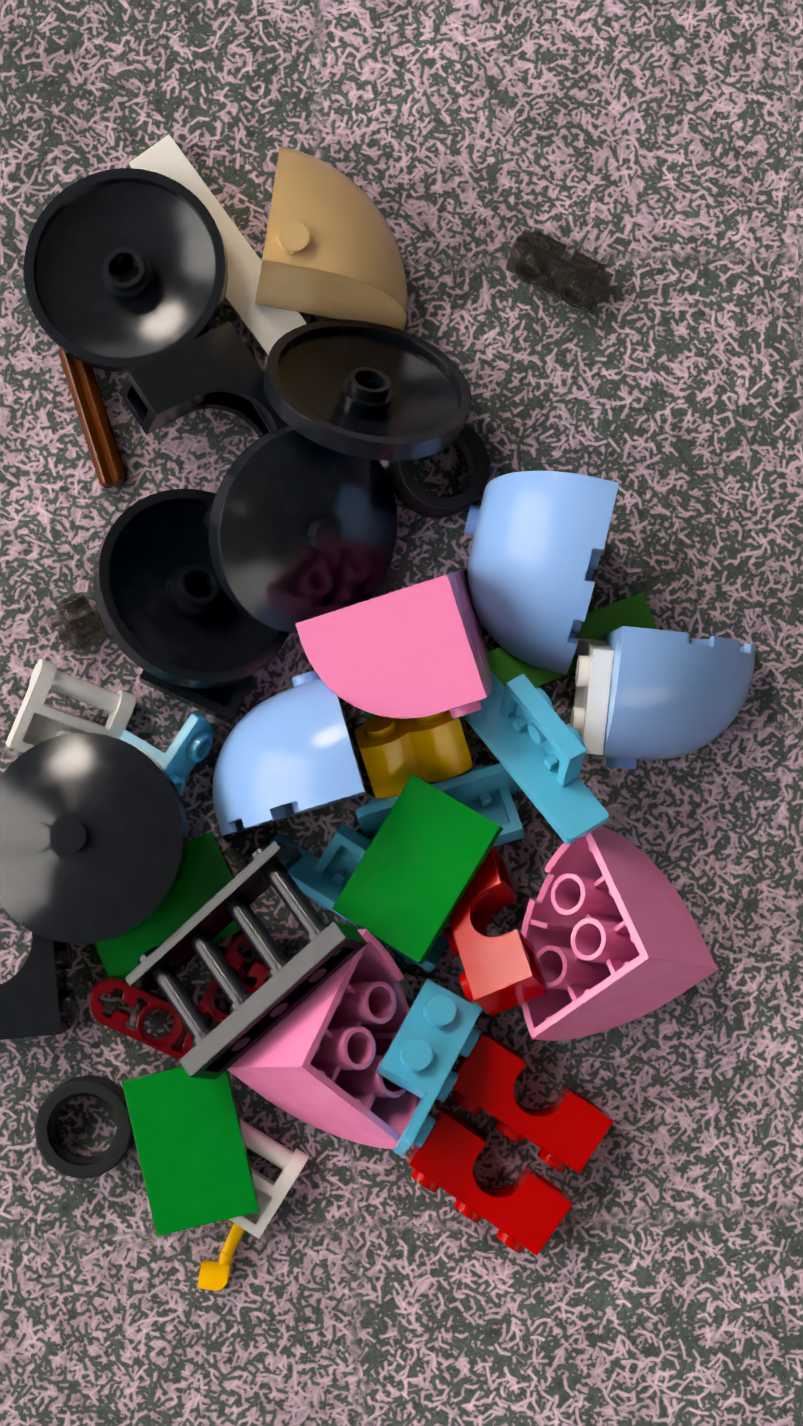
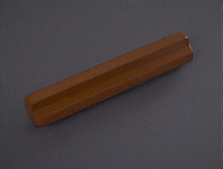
(94, 421)

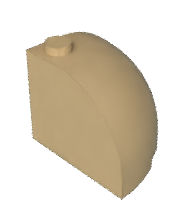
(329, 247)

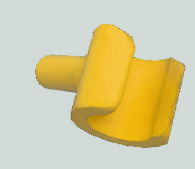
(216, 1274)

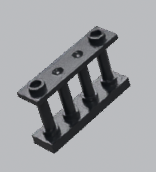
(289, 978)

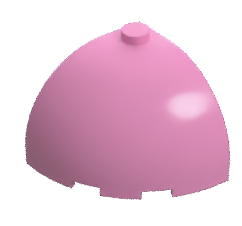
(404, 651)
(608, 939)
(328, 1051)

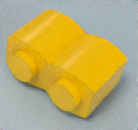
(422, 746)

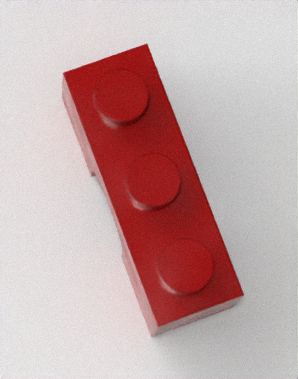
(499, 968)
(564, 1131)
(522, 1211)

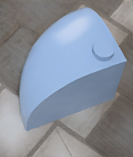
(536, 560)
(671, 693)
(286, 759)

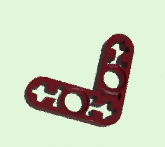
(178, 1040)

